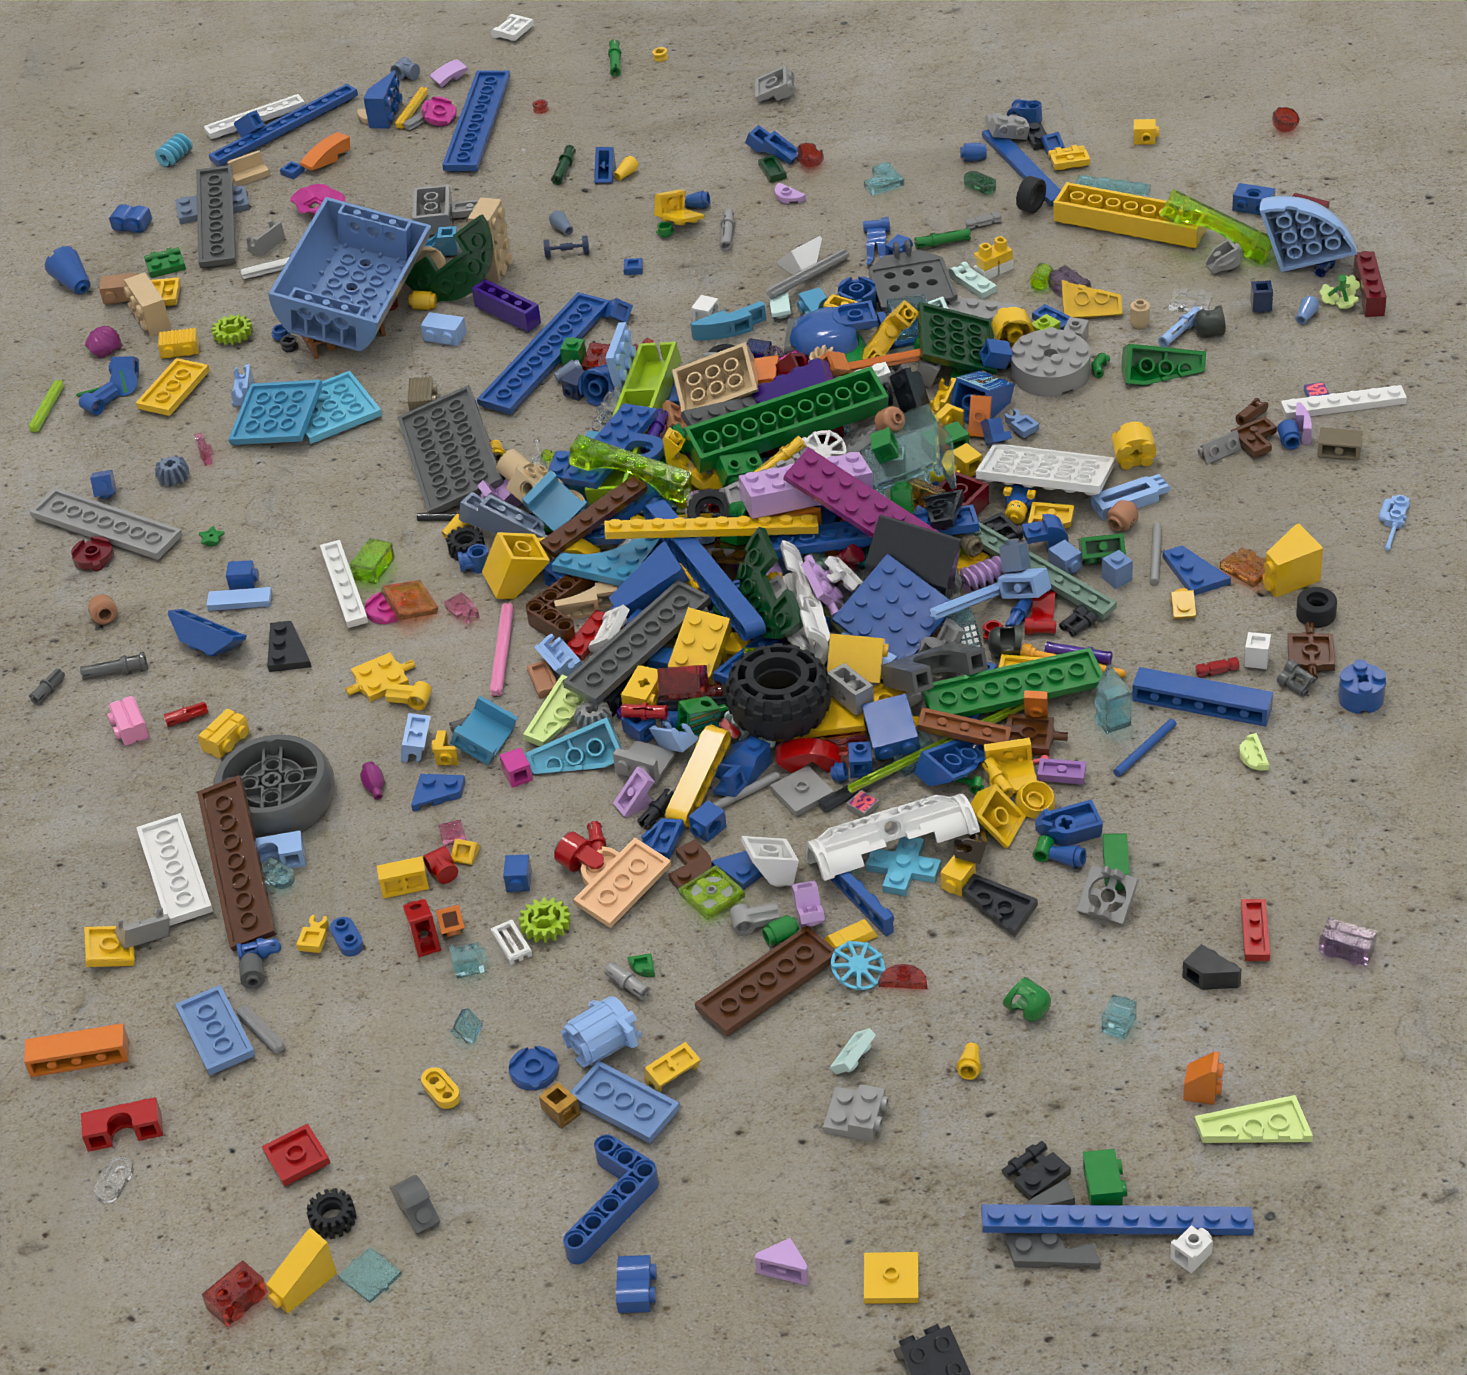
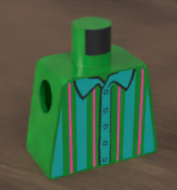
(699, 713)

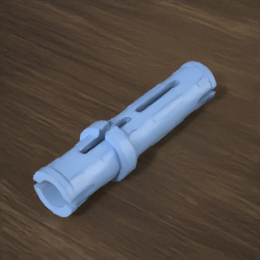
(1168, 338)

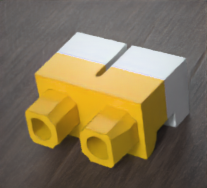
(994, 258)

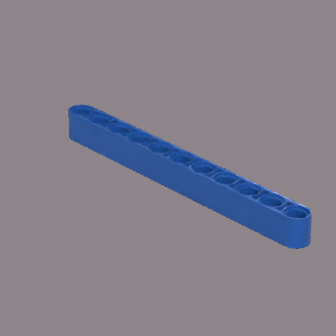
(710, 577)

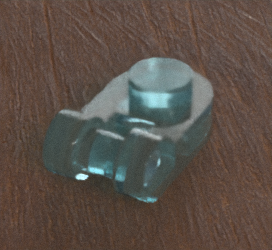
(277, 874)

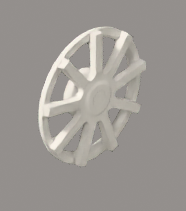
(824, 449)

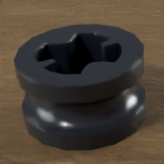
(289, 343)

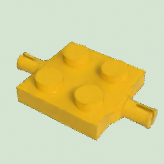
(375, 675)

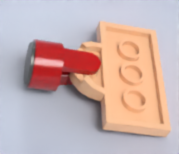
(611, 878)

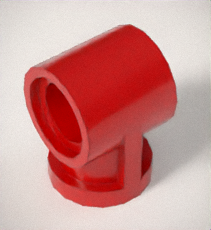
(440, 864)

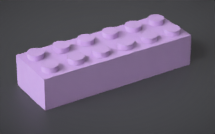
(768, 494)

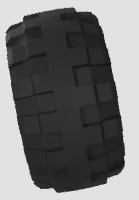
(778, 692)

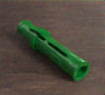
(614, 54)
(942, 238)

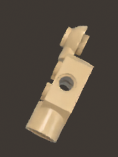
(522, 474)

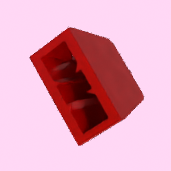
(421, 919)

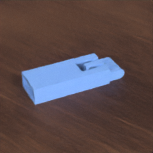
(1139, 491)

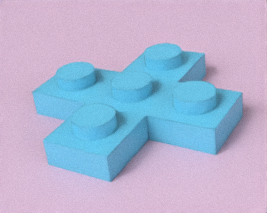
(903, 865)

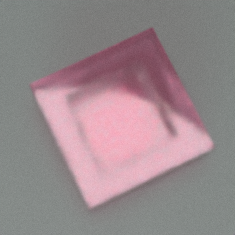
(451, 831)

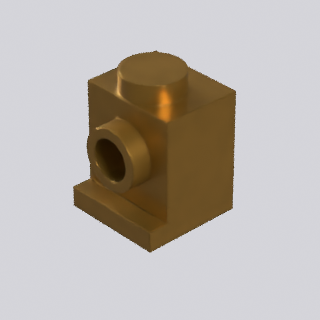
(560, 1104)

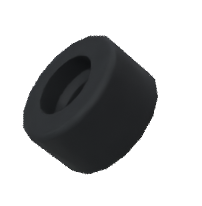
(1316, 606)

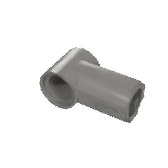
(747, 919)

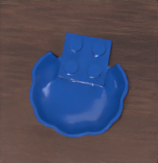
(833, 327)

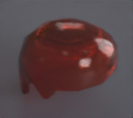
(1285, 119)
(809, 155)

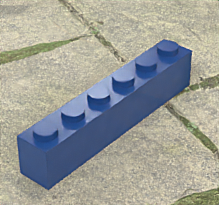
(1202, 696)

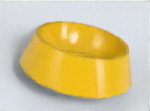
(1034, 798)

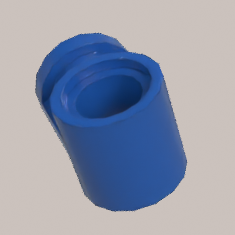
(474, 558)

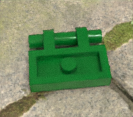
(164, 262)

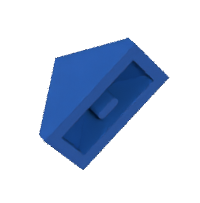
(604, 165)

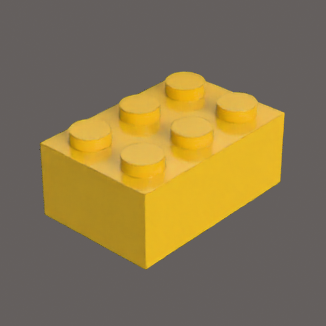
(701, 641)

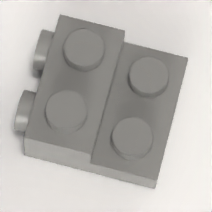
(775, 83)
(1007, 126)
(856, 1112)

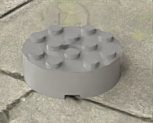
(1050, 362)

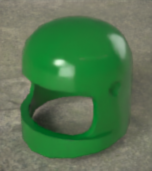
(1033, 1001)

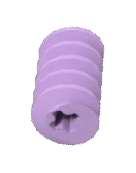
(981, 573)

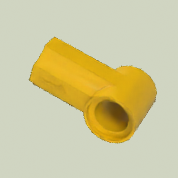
(415, 696)

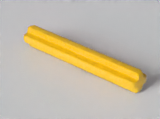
(411, 107)

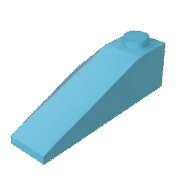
(580, 750)

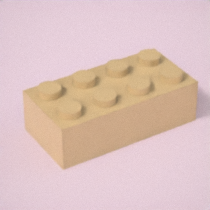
(494, 214)

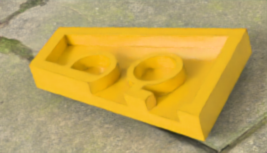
(1089, 302)

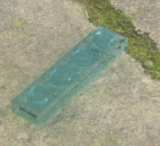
(1123, 186)

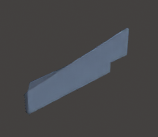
(498, 516)

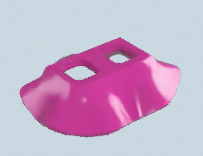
(314, 194)

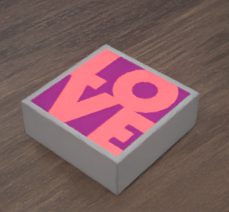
(862, 804)

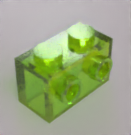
(372, 561)

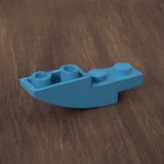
(726, 324)

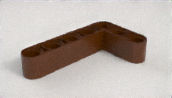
(542, 611)

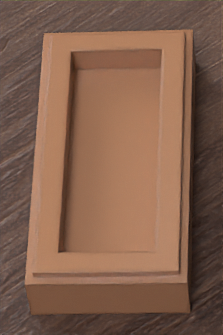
(542, 678)

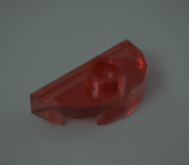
(903, 977)

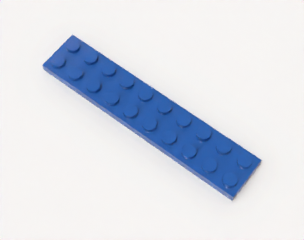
(476, 121)
(542, 354)
(842, 534)

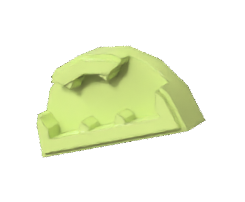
(1253, 754)

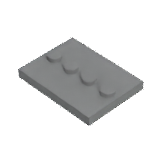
(858, 437)

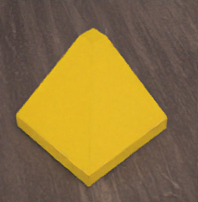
(465, 851)

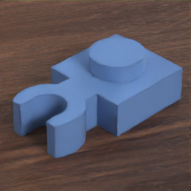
(1022, 425)

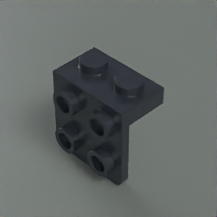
(909, 389)
(933, 1354)

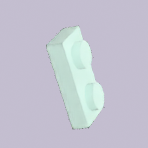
(849, 1056)

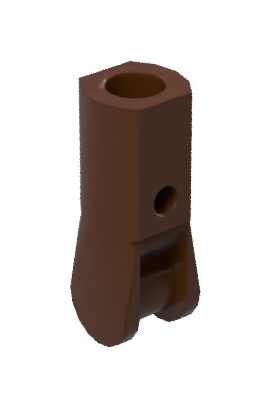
(1252, 411)

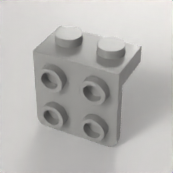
(643, 755)

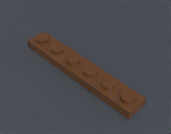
(593, 516)

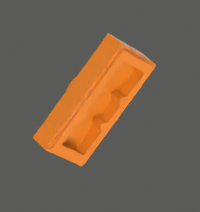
(979, 411)
(1036, 703)

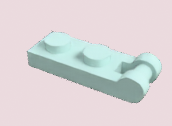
(972, 280)

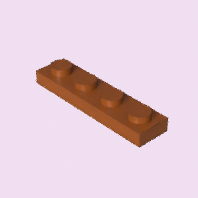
(961, 727)

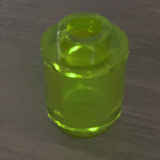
(1040, 276)

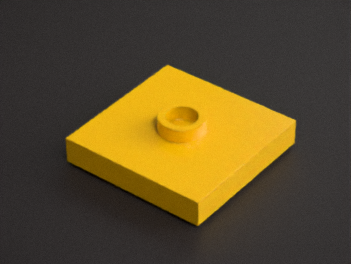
(105, 949)
(891, 1277)

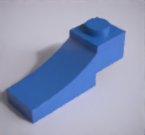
(771, 143)

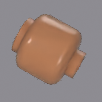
(890, 417)
(1122, 515)
(102, 609)

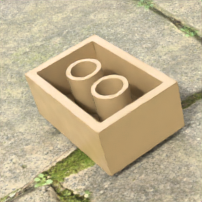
(146, 304)

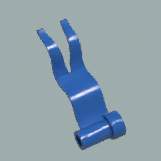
(876, 235)

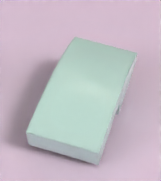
(780, 306)

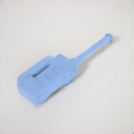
(1395, 518)

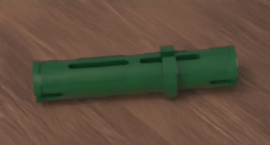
(565, 161)

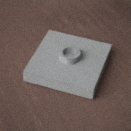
(801, 790)

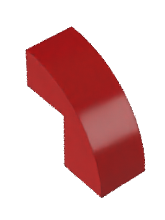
(800, 752)

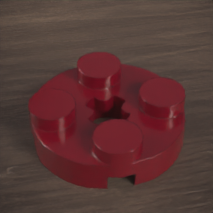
(92, 553)

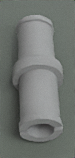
(627, 980)

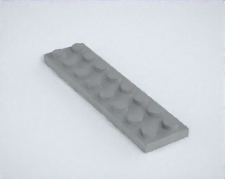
(101, 520)

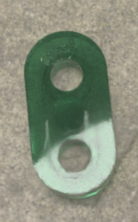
(980, 182)

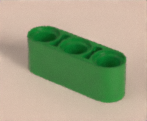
(1116, 855)

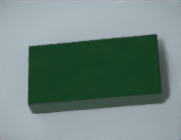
(772, 169)

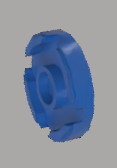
(533, 1068)

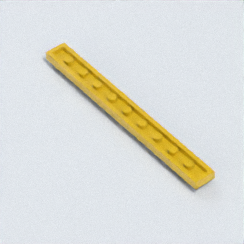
(710, 526)

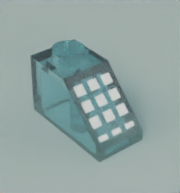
(968, 623)

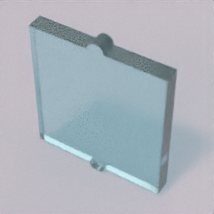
(370, 1275)

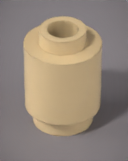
(1140, 313)

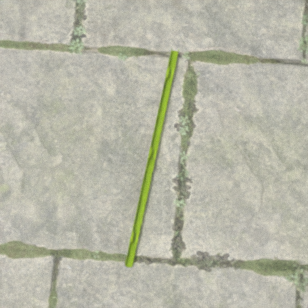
(914, 757)

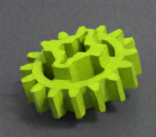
(232, 329)
(544, 920)

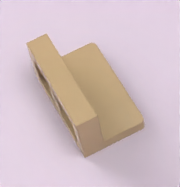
(248, 168)

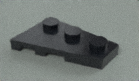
(285, 648)
(1000, 903)

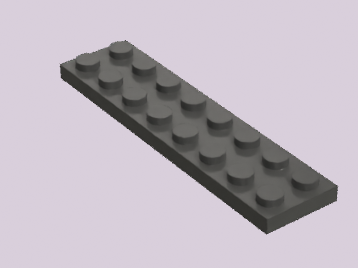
(215, 216)
(635, 643)

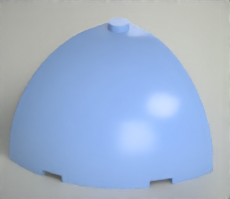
(1304, 232)

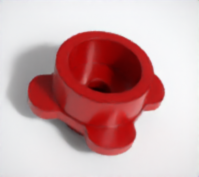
(989, 626)

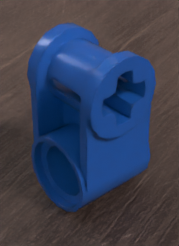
(1027, 109)

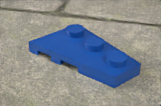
(1194, 571)

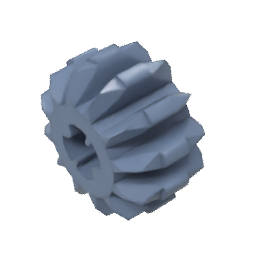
(172, 470)

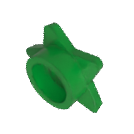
(211, 537)

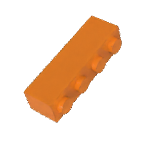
(76, 1050)

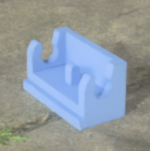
(241, 385)
(559, 655)
(414, 736)
(672, 738)

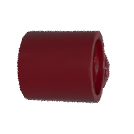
(852, 556)

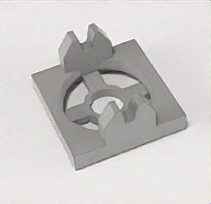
(1096, 873)

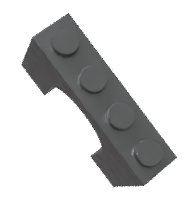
(914, 671)

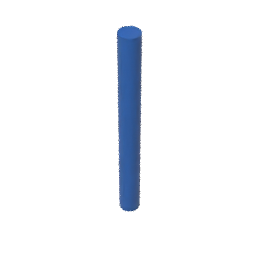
(1145, 747)

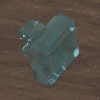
(467, 1026)

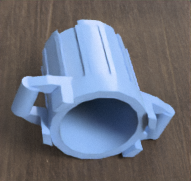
(601, 1031)

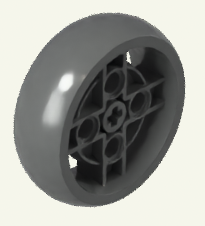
(284, 782)

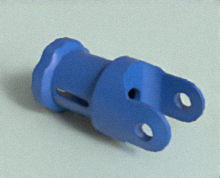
(261, 947)

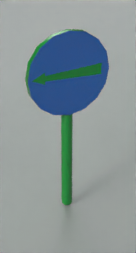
(123, 379)

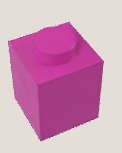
(516, 767)

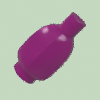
(372, 779)

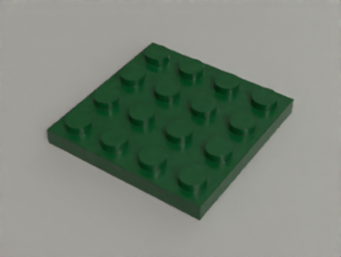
(953, 337)

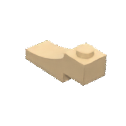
(586, 603)

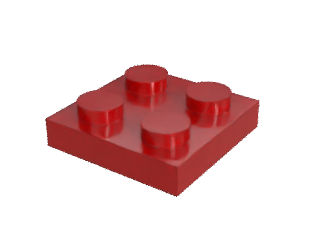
(296, 1155)

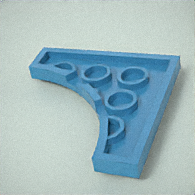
(608, 566)

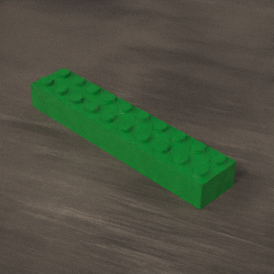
(786, 417)

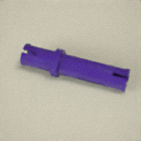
(657, 426)
(1102, 657)

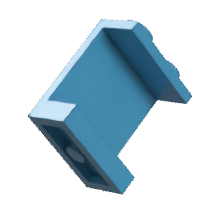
(553, 502)
(484, 730)

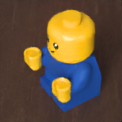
(1018, 502)

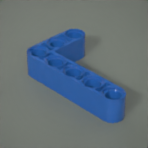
(635, 1185)

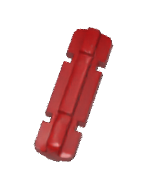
(1217, 667)

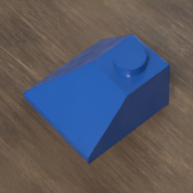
(752, 755)

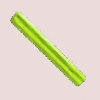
(46, 405)

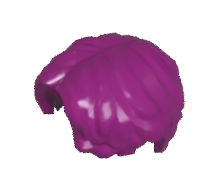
(103, 341)

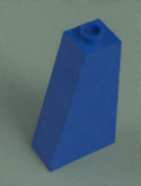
(649, 580)

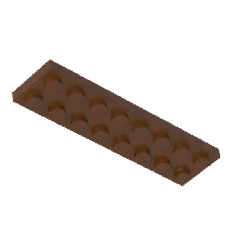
(236, 862)

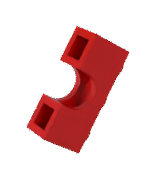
(102, 1124)

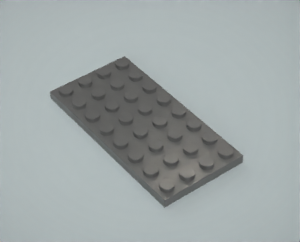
(449, 449)

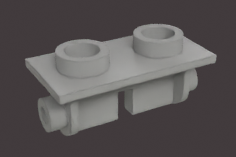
(1220, 447)

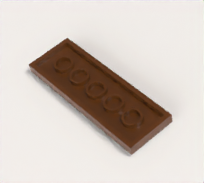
(766, 981)

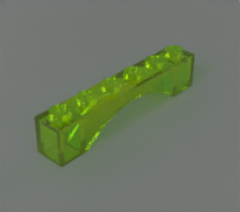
(1187, 210)
(666, 479)

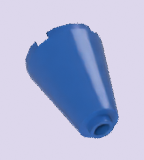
(68, 269)
(595, 384)

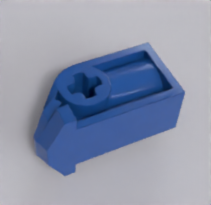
(1070, 823)

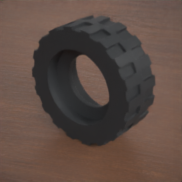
(708, 497)

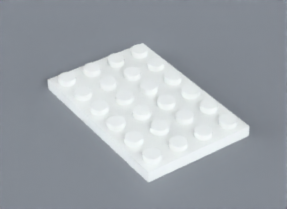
(1045, 468)

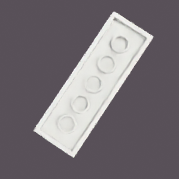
(174, 869)

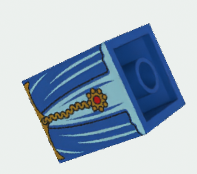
(985, 385)

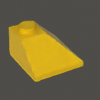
(997, 814)

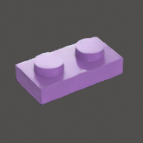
(1061, 771)

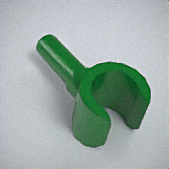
(975, 784)

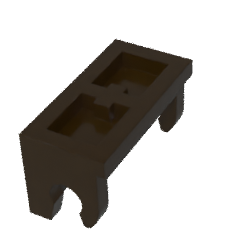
(971, 848)

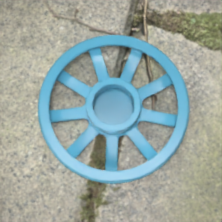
(857, 965)

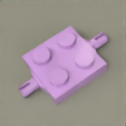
(822, 586)

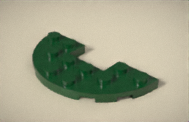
(462, 272)
(779, 615)

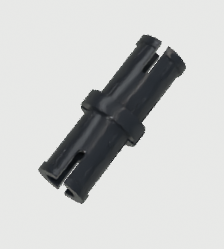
(656, 809)

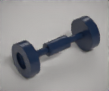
(566, 246)

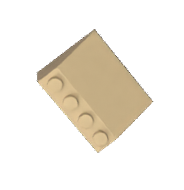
(717, 378)

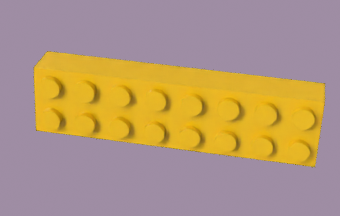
(1122, 215)

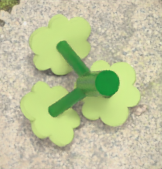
(1348, 288)

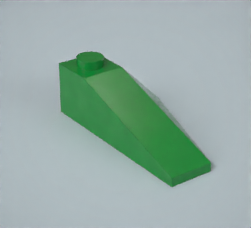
(1156, 364)

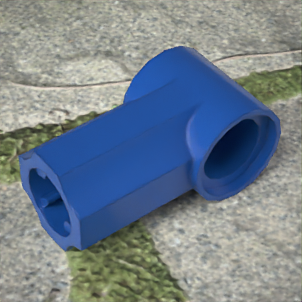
(97, 400)

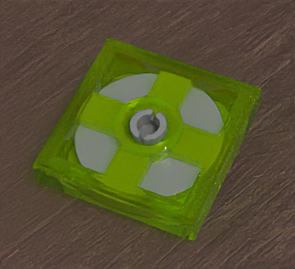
(711, 892)

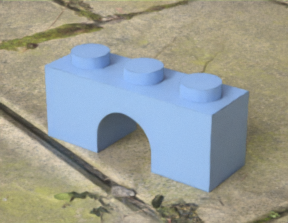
(286, 847)

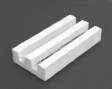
(517, 954)

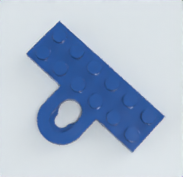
(623, 431)

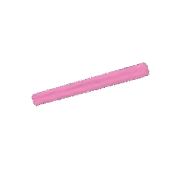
(501, 649)

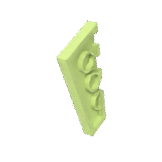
(553, 715)
(1254, 1123)

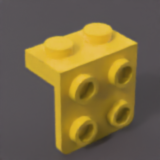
(671, 207)
(1014, 759)

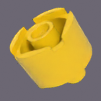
(1011, 324)
(1134, 445)

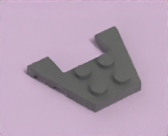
(1047, 1249)

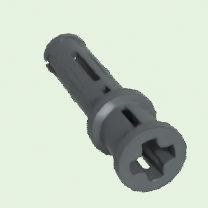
(124, 664)

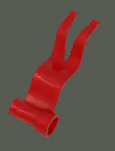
(1042, 615)

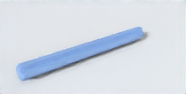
(965, 601)

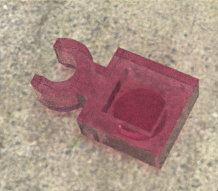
(204, 449)
(461, 606)

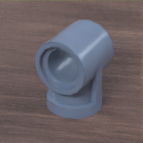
(405, 68)

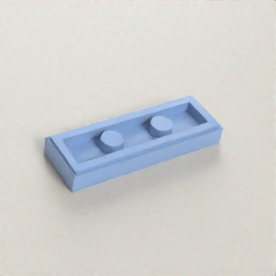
(239, 599)

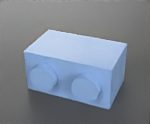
(443, 329)
(1024, 584)

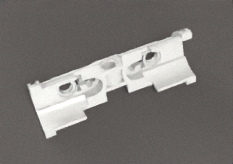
(814, 623)
(842, 845)

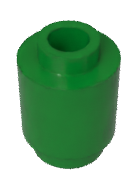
(780, 930)

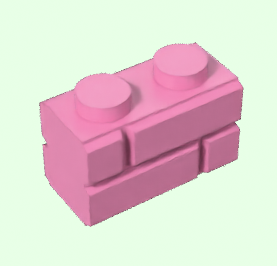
(128, 721)

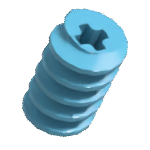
(173, 149)

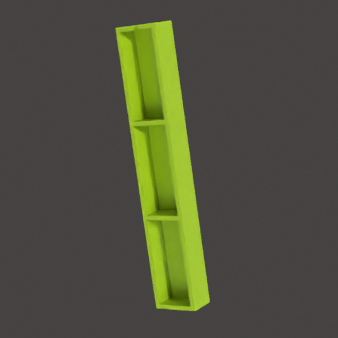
(646, 385)

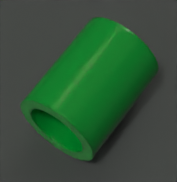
(1042, 848)

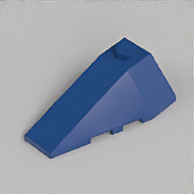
(949, 762)

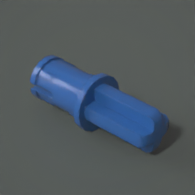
(1019, 612)

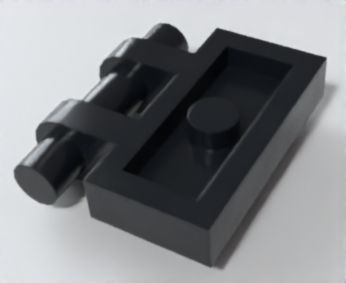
(1040, 1177)

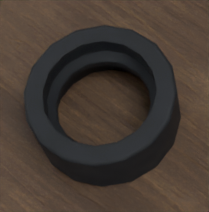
(1031, 194)

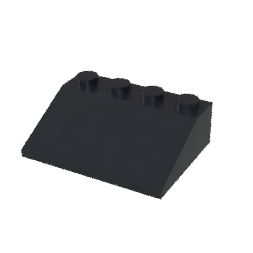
(919, 549)

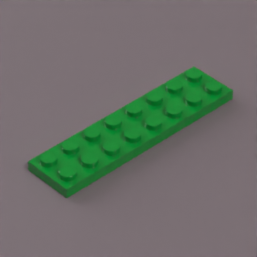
(1006, 685)

